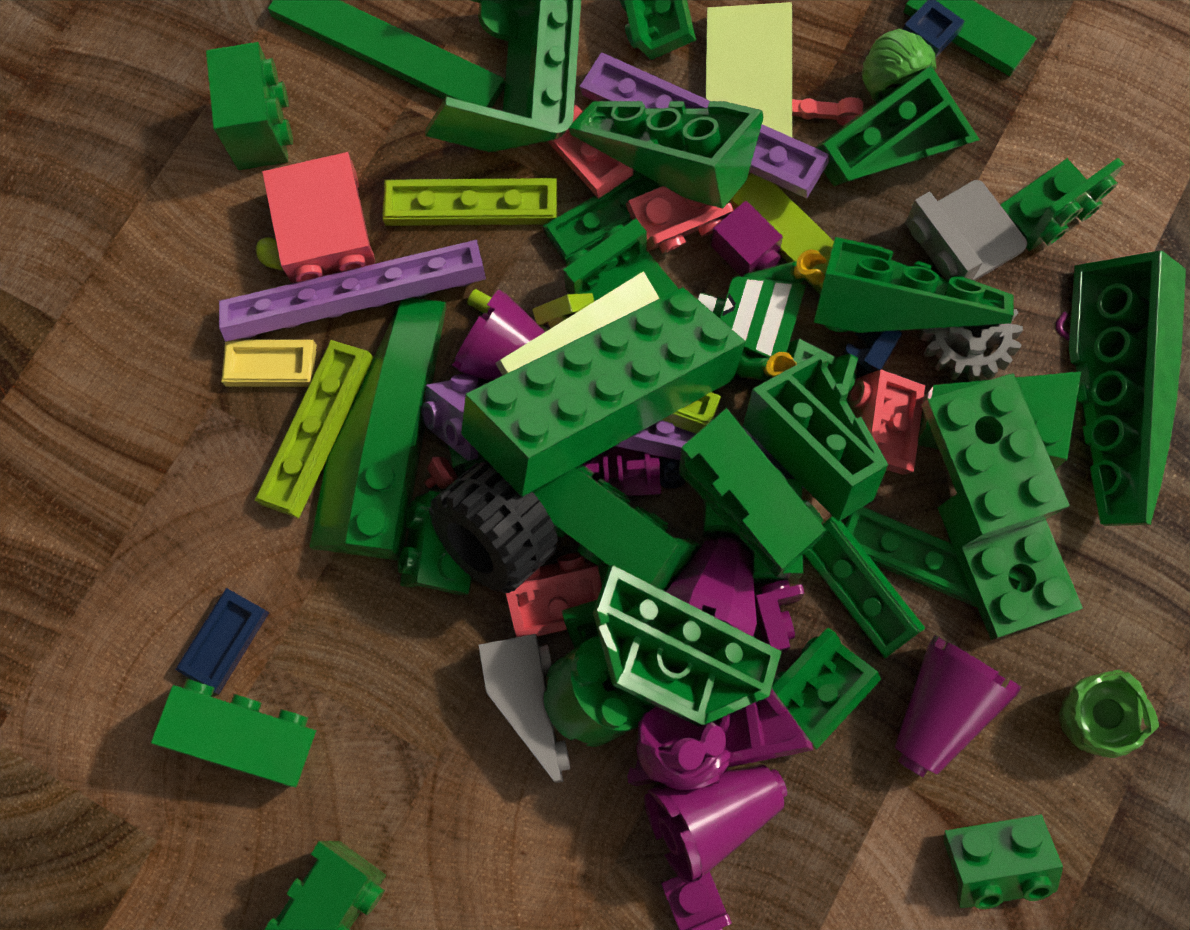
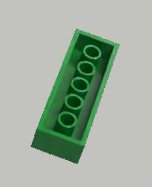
(600, 389)

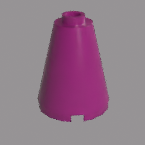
(494, 337)
(949, 707)
(713, 820)

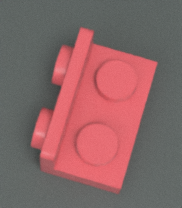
(671, 217)
(892, 415)
(552, 588)

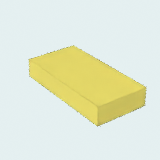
(268, 363)

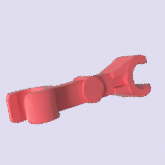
(842, 112)

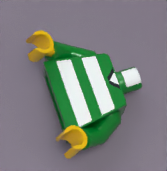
(764, 312)

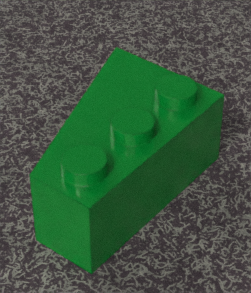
(898, 129)
(1049, 400)
(816, 436)
(750, 493)
(332, 892)

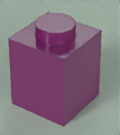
(747, 240)

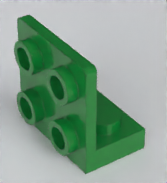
(1058, 198)

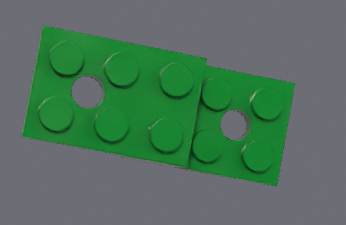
(1002, 505)

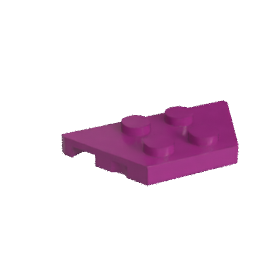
(752, 735)

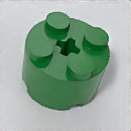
(585, 702)

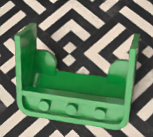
(537, 78)

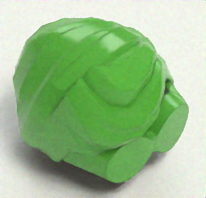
(894, 60)
(1106, 714)

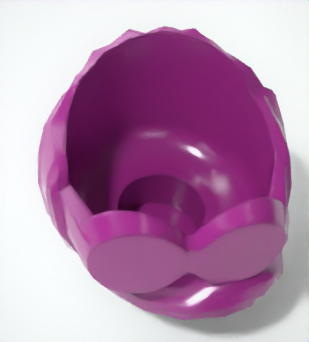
(681, 752)

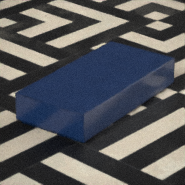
(222, 640)

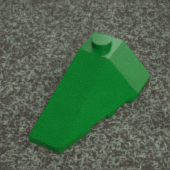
(687, 150)

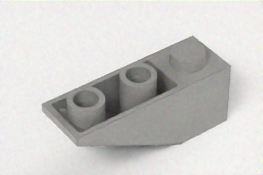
(516, 682)

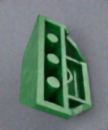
(678, 652)

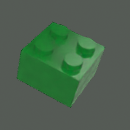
(248, 106)

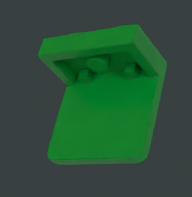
(614, 262)

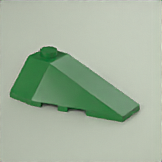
(877, 294)

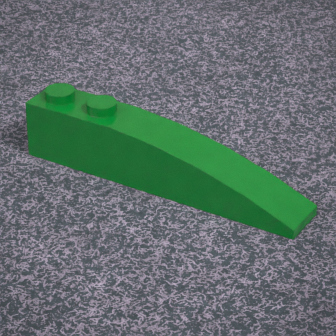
(1129, 359)
(379, 446)

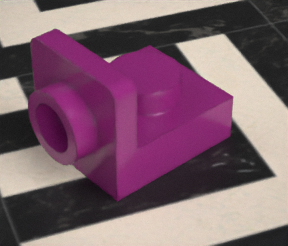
(774, 625)
(696, 904)

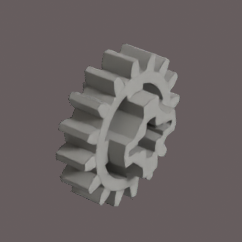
(964, 353)

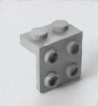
(965, 231)

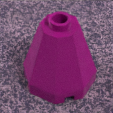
(720, 583)

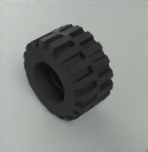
(493, 528)

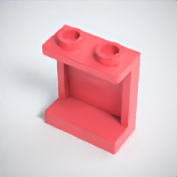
(318, 217)

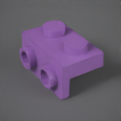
(445, 409)

